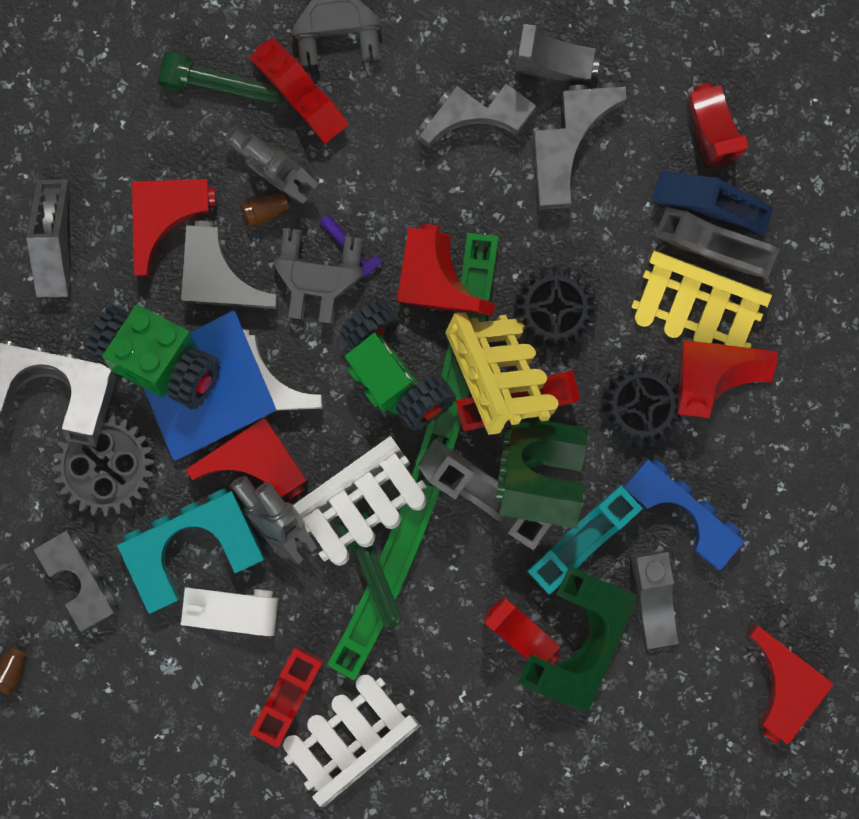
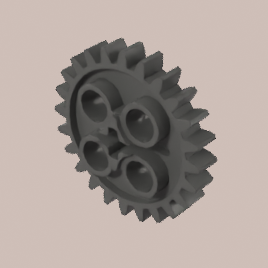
(85, 487)

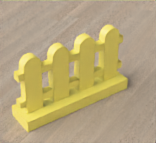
(687, 292)
(482, 373)

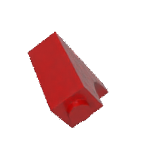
(714, 127)
(159, 209)
(430, 278)
(712, 369)
(256, 453)
(520, 631)
(794, 688)

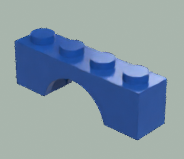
(714, 539)

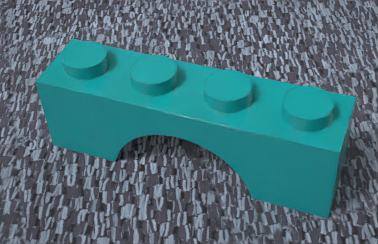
(580, 543)

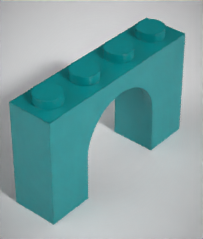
(146, 551)

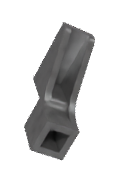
(716, 243)

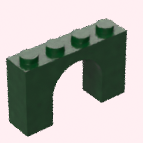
(534, 496)
(579, 678)

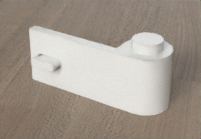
(231, 611)

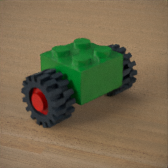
(153, 354)
(385, 374)

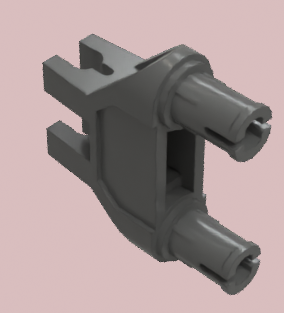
(336, 18)
(270, 163)
(317, 279)
(273, 518)

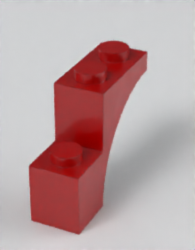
(299, 90)
(559, 385)

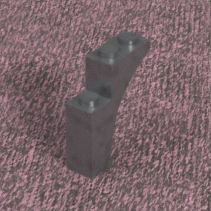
(556, 147)

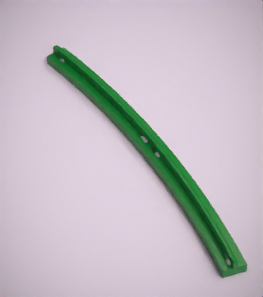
(406, 538)

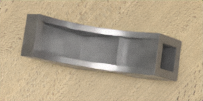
(457, 108)

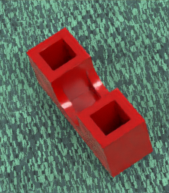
(287, 696)

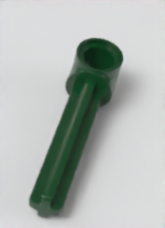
(178, 72)
(376, 579)

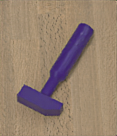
(338, 235)

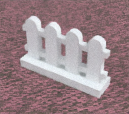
(351, 485)
(342, 755)

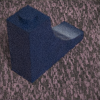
(713, 200)

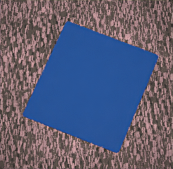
(234, 402)

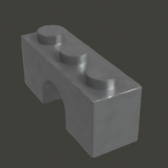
(93, 601)

